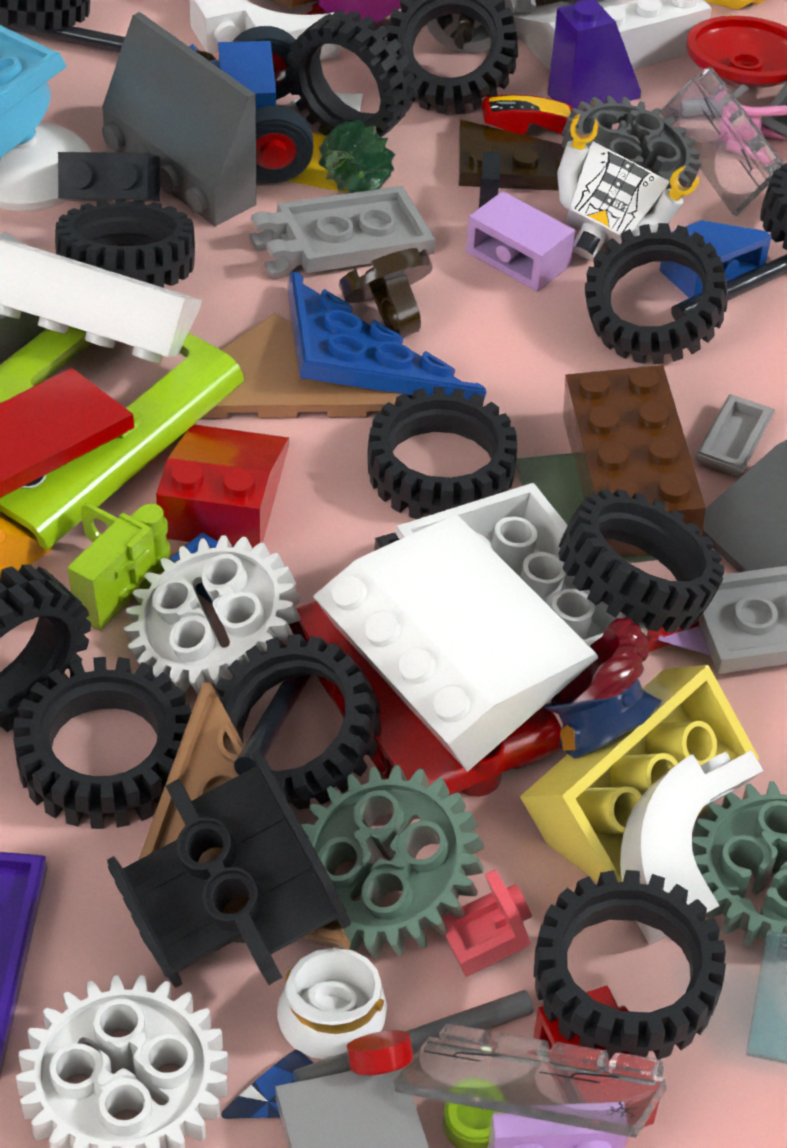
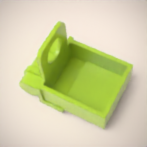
(117, 559)

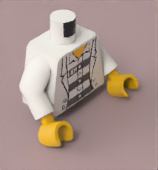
(612, 193)

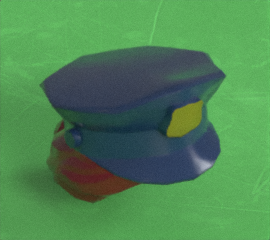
(606, 695)

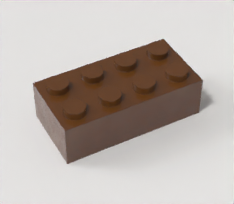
(631, 440)

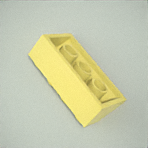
(588, 799)

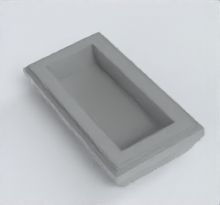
(734, 435)

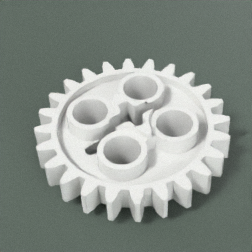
(249, 594)
(160, 1035)

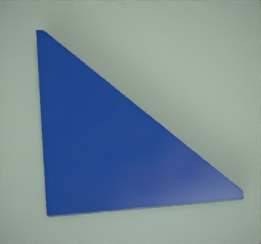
(350, 352)

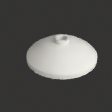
(31, 168)

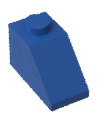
(737, 246)

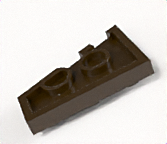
(523, 163)

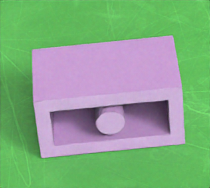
(520, 241)

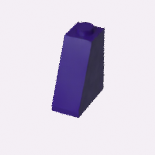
(589, 57)

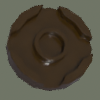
(390, 287)

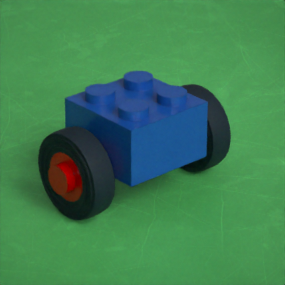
(282, 135)

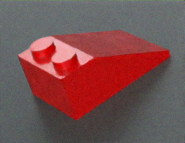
(221, 484)

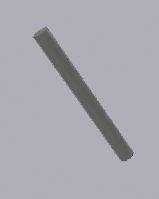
(480, 1017)

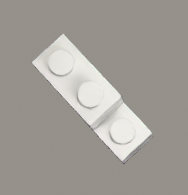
(226, 19)

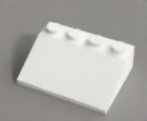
(649, 28)
(527, 536)
(455, 635)

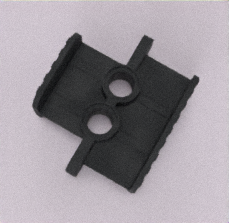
(262, 858)

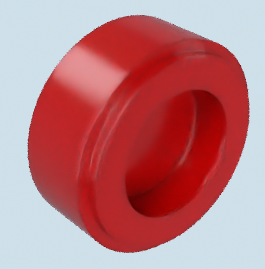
(380, 1052)

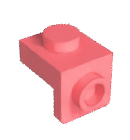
(490, 927)

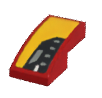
(517, 112)

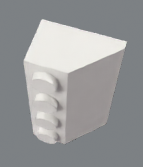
(95, 301)

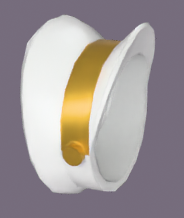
(330, 1002)

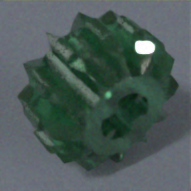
(356, 157)

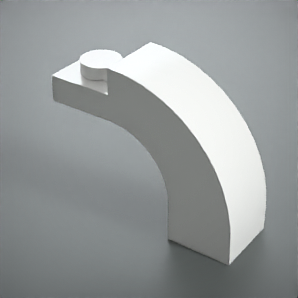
(663, 821)

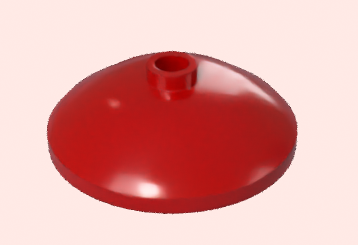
(741, 50)

